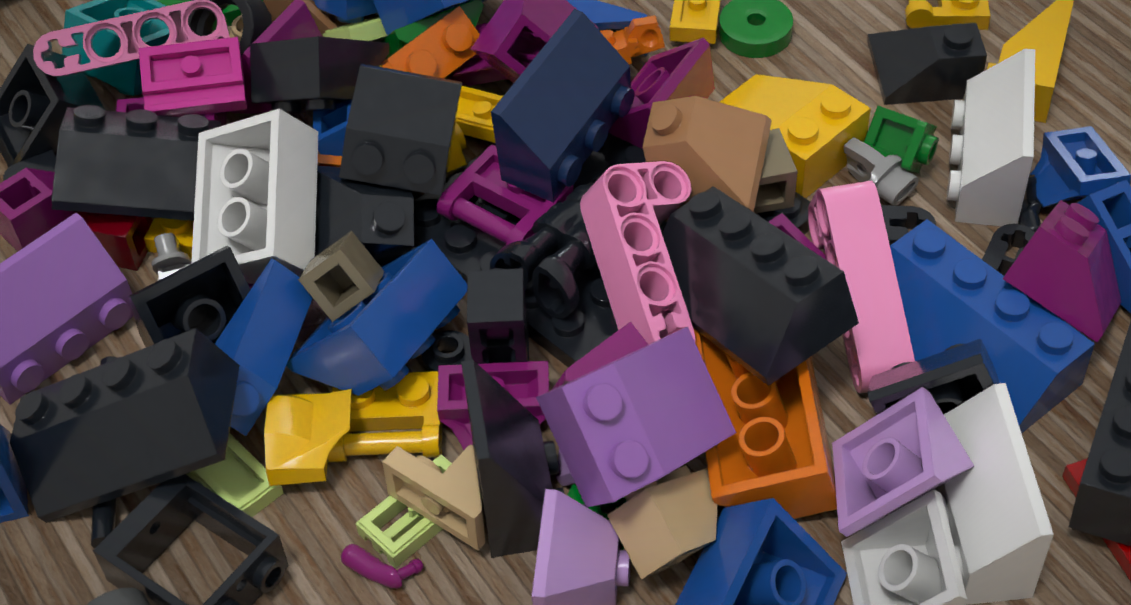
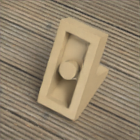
(444, 498)

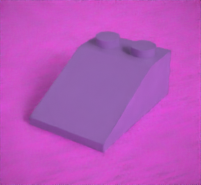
(636, 418)

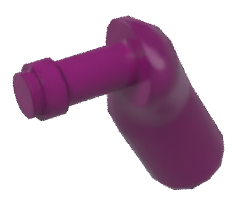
(375, 570)

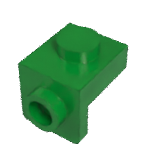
(902, 136)

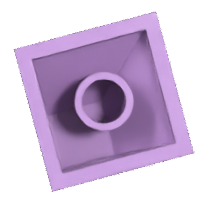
(577, 556)

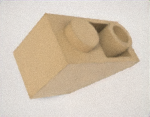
(666, 521)

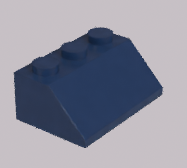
(561, 109)

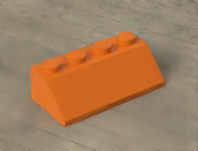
(778, 438)

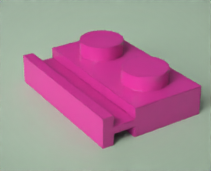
(193, 77)

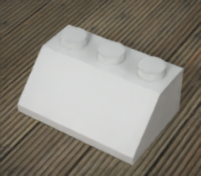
(993, 142)
(257, 192)
(996, 504)

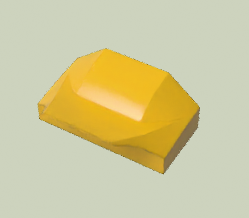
(302, 434)

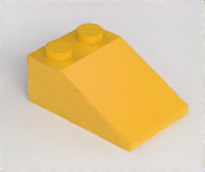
(812, 119)

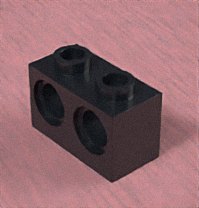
(497, 316)

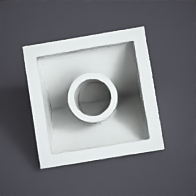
(906, 558)

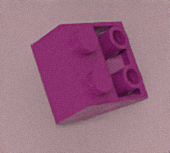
(519, 33)

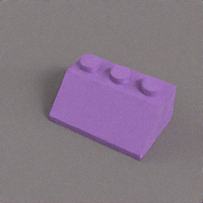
(56, 304)

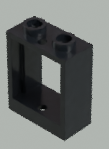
(164, 517)

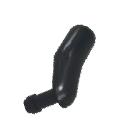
(1031, 206)

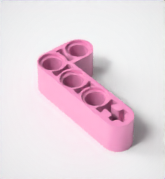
(129, 32)
(624, 229)
(855, 239)

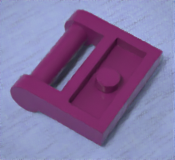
(484, 180)

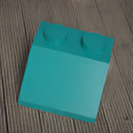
(106, 43)

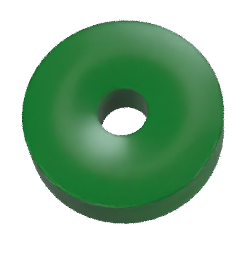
(755, 27)

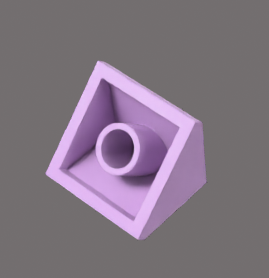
(894, 461)

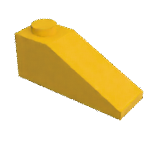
(1047, 36)

